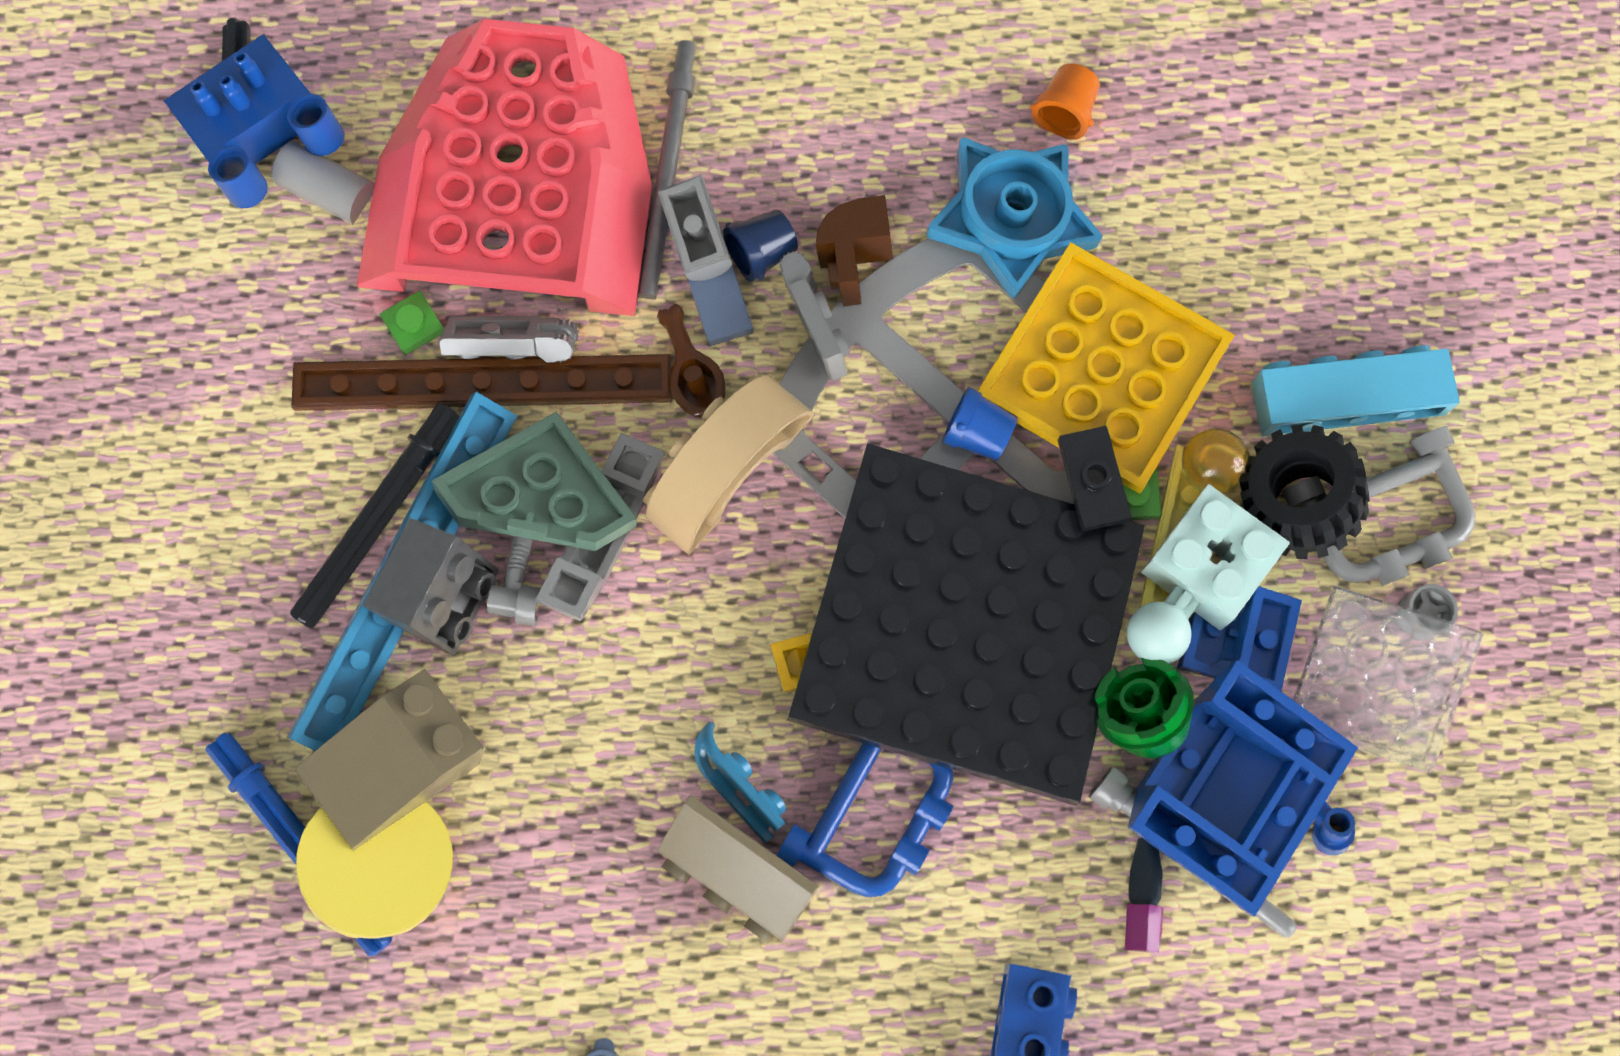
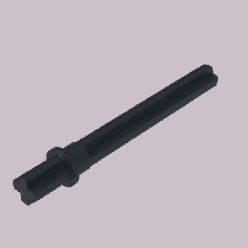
(375, 516)

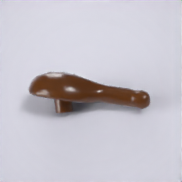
(694, 376)

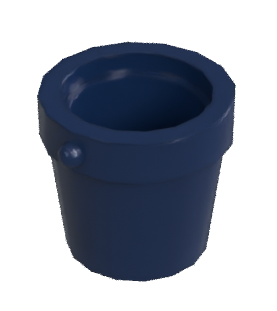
(759, 243)

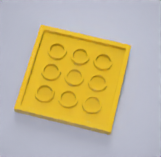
(1109, 356)

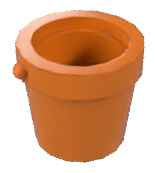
(1067, 102)

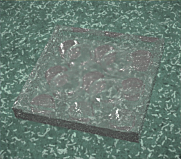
(1387, 676)

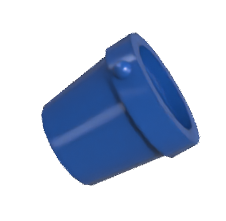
(979, 426)

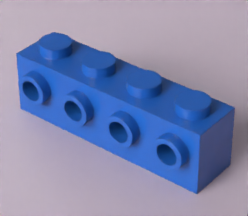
(1033, 1012)

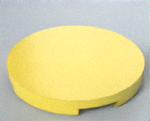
(383, 883)

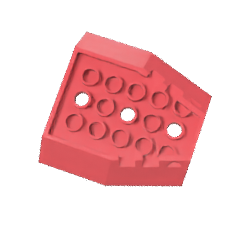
(568, 203)

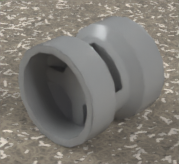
(1433, 601)

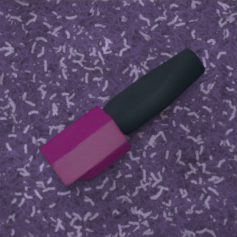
(1145, 889)

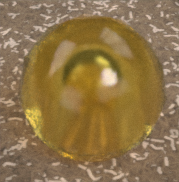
(1215, 459)

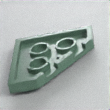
(537, 489)

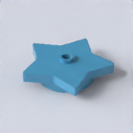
(1013, 211)

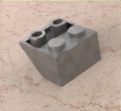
(432, 586)

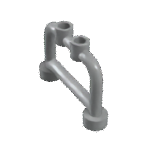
(1430, 550)

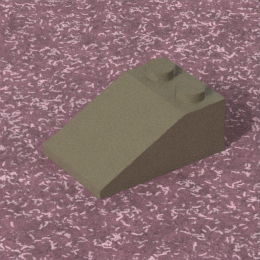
(390, 759)

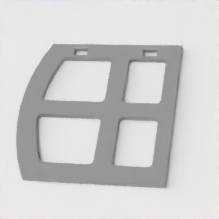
(865, 327)

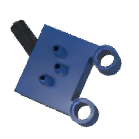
(249, 111)

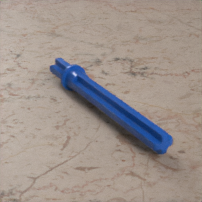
(269, 807)

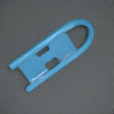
(732, 775)

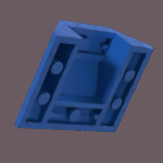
(1240, 786)

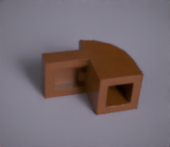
(852, 236)

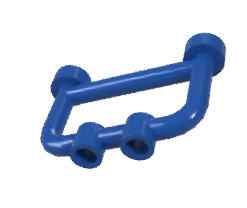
(909, 851)

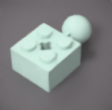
(1196, 583)

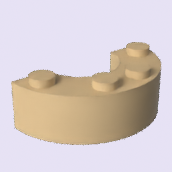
(721, 456)

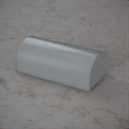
(321, 182)
(695, 229)

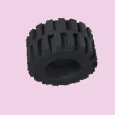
(1304, 456)

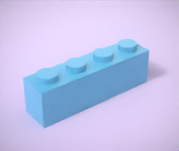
(1355, 390)

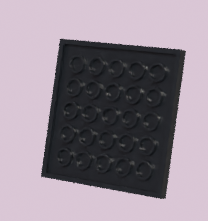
(967, 625)

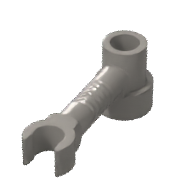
(513, 597)

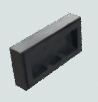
(1094, 478)

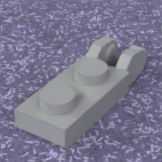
(813, 313)
(509, 337)

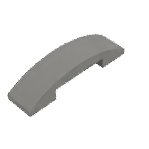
(581, 572)

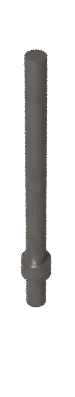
(680, 89)

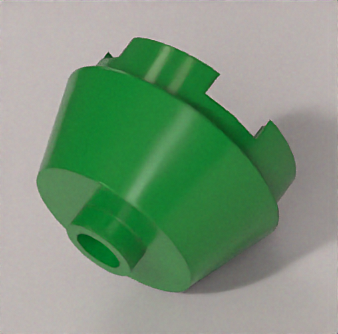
(1145, 708)

